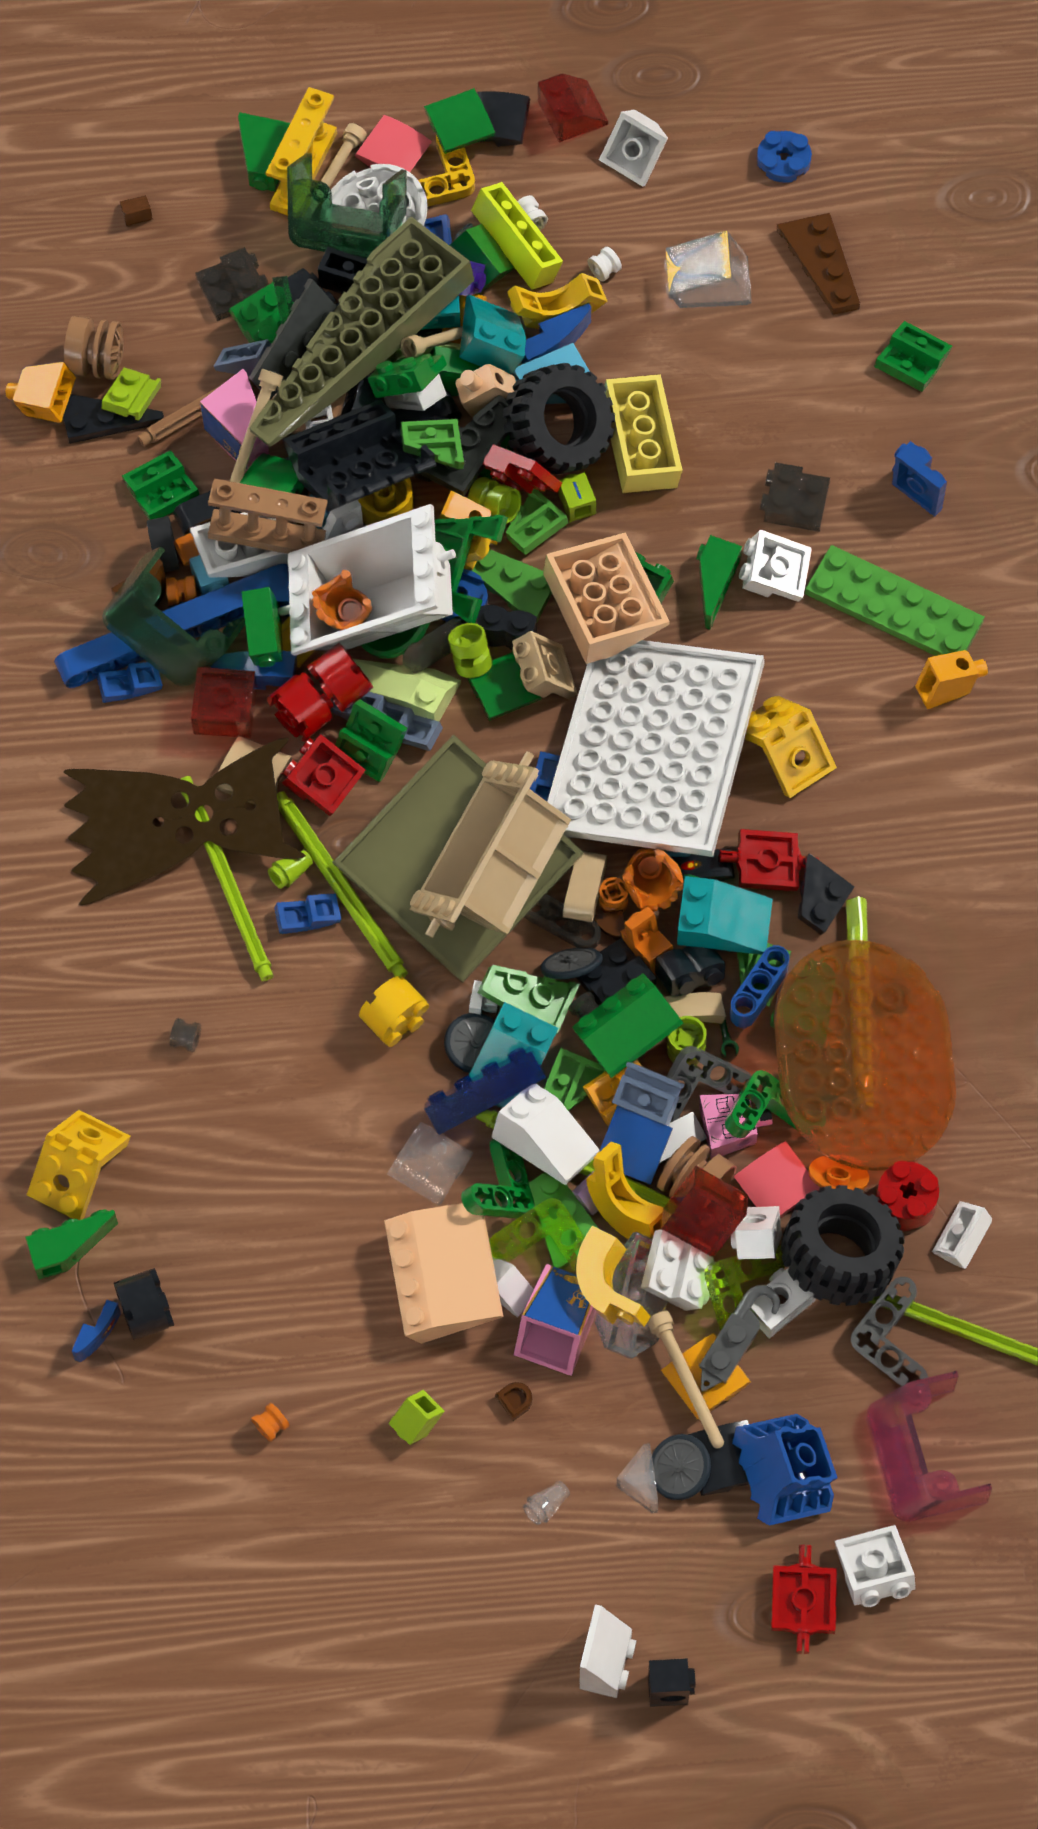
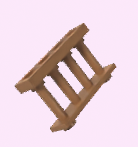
(261, 532)

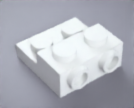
(775, 566)
(676, 1272)
(875, 1566)

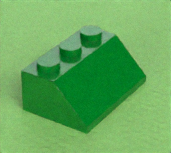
(627, 1025)

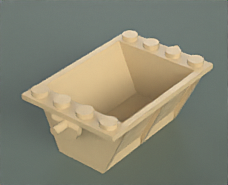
(493, 852)

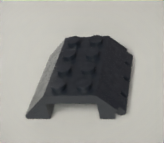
(354, 455)

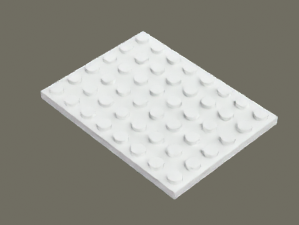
(656, 746)

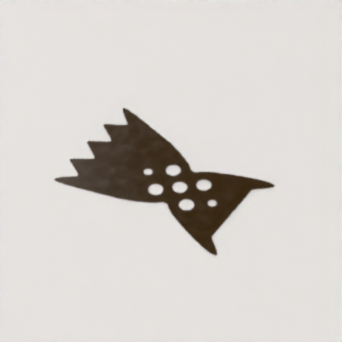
(133, 849)

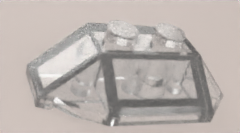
(627, 1281)

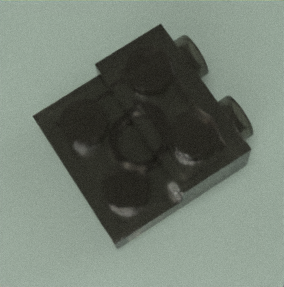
(230, 281)
(794, 497)

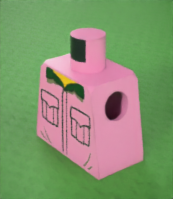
(713, 1114)

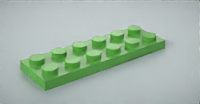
(893, 604)

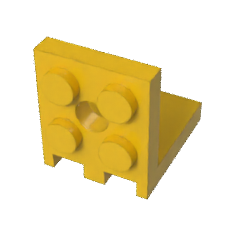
(782, 732)
(78, 1152)

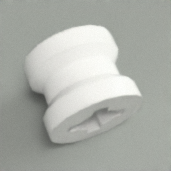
(604, 264)

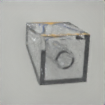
(708, 272)

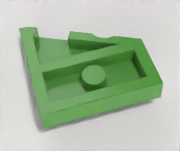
(439, 436)
(569, 1076)

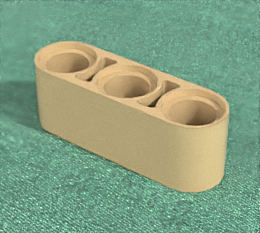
(584, 887)

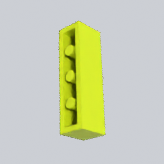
(517, 235)

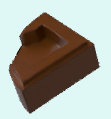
(611, 923)

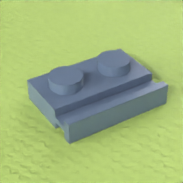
(648, 1093)

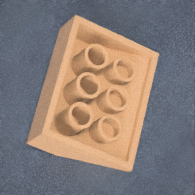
(604, 596)
(442, 1271)

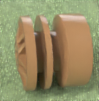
(97, 348)
(688, 1157)

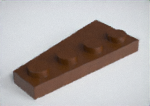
(822, 258)

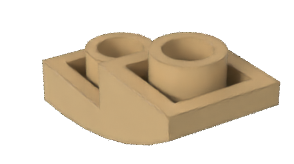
(701, 1005)

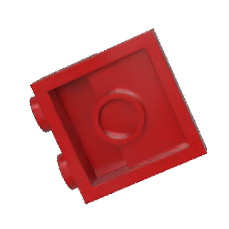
(519, 471)
(322, 774)

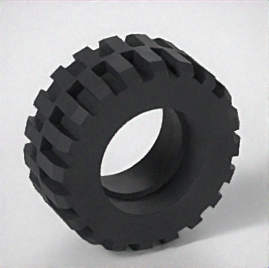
(589, 410)
(833, 1274)

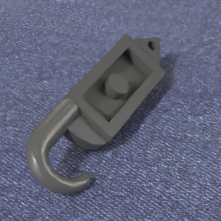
(734, 1338)

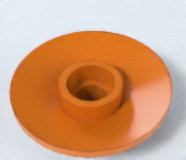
(828, 1172)

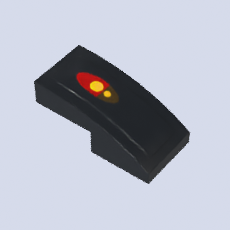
(705, 866)

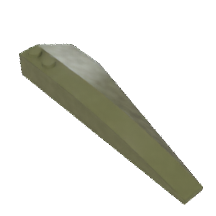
(390, 299)

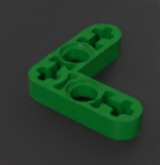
(767, 1098)
(506, 1191)

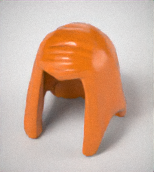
(340, 603)
(652, 879)

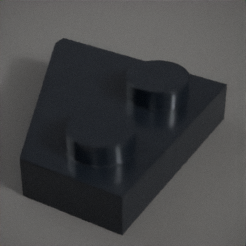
(822, 894)

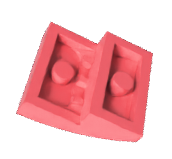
(393, 144)
(776, 1179)

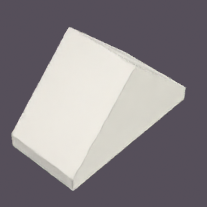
(512, 1287)

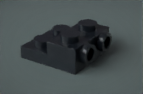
(616, 970)

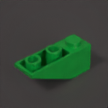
(63, 1246)

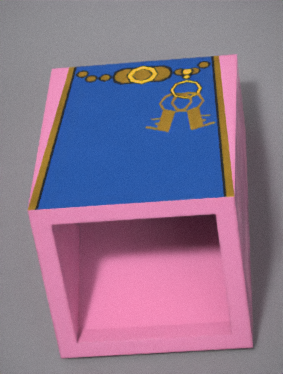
(228, 414)
(555, 1322)

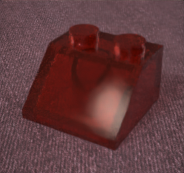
(570, 106)

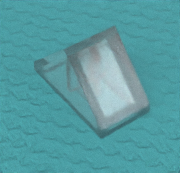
(639, 1479)

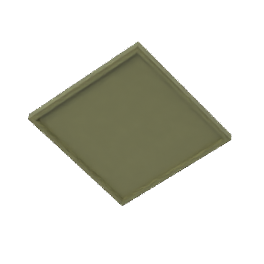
(407, 838)

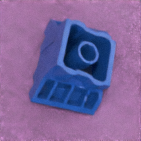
(786, 1468)

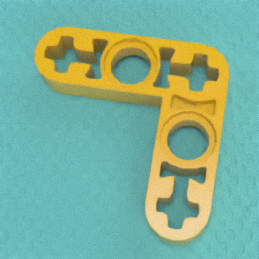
(452, 175)

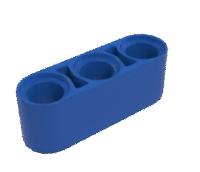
(758, 999)

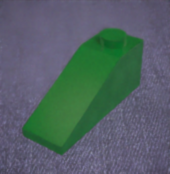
(716, 570)

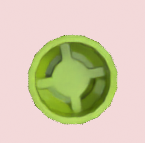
(496, 497)
(470, 650)
(688, 1034)

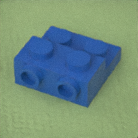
(915, 478)

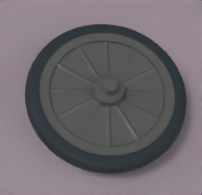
(571, 963)
(465, 1039)
(681, 1466)

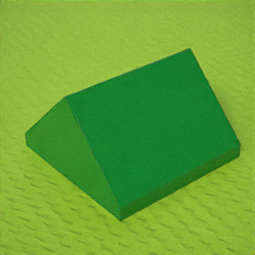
(480, 247)

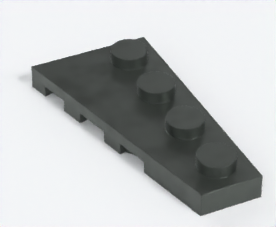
(295, 333)
(476, 442)

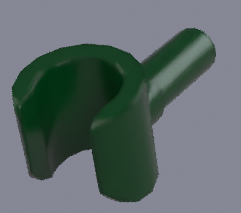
(727, 1042)

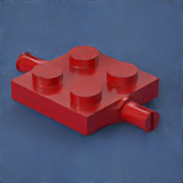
(766, 860)
(804, 1599)

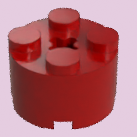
(340, 677)
(301, 706)
(916, 1181)

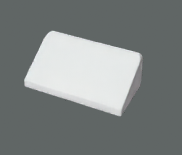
(963, 1234)

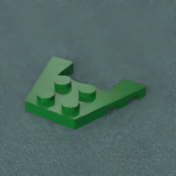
(458, 535)

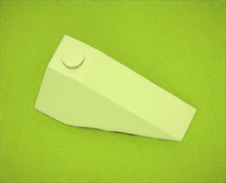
(424, 692)

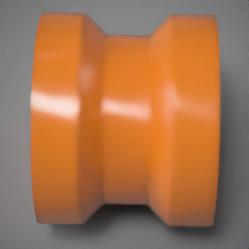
(270, 1422)

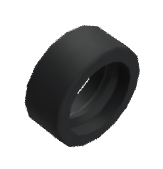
(162, 536)

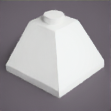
(634, 146)

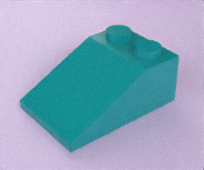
(491, 335)
(723, 917)
(510, 1031)

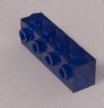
(484, 1090)

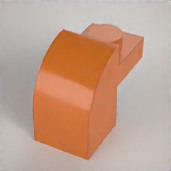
(644, 938)

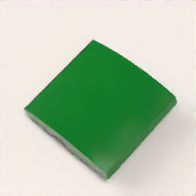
(459, 120)
(913, 356)
(273, 474)
(160, 485)
(502, 688)
(371, 739)

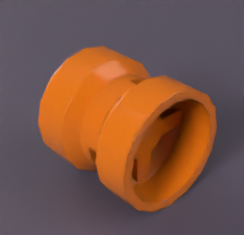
(180, 590)
(613, 901)

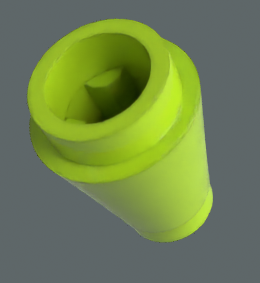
(287, 871)

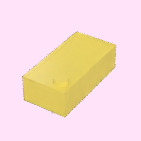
(643, 434)

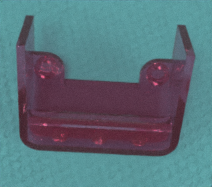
(909, 1486)

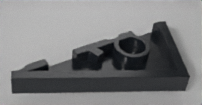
(87, 420)

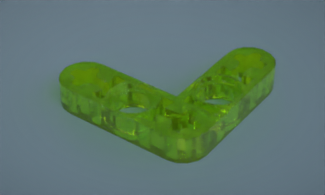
(553, 1227)
(733, 1278)

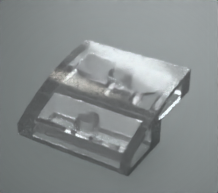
(430, 1163)

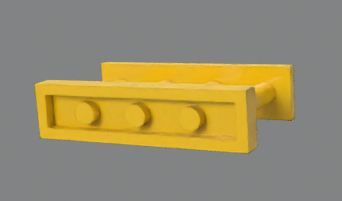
(304, 135)

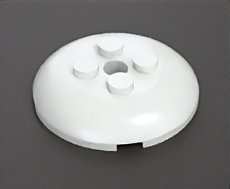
(364, 191)

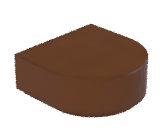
(515, 1399)

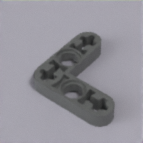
(693, 1074)
(880, 1331)

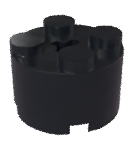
(144, 1304)

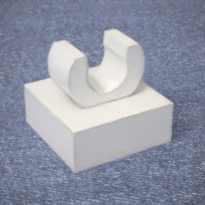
(479, 1002)

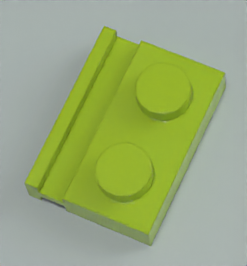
(131, 393)

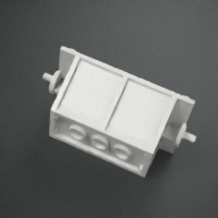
(389, 563)

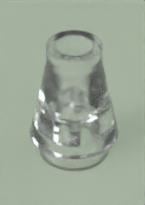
(545, 1503)

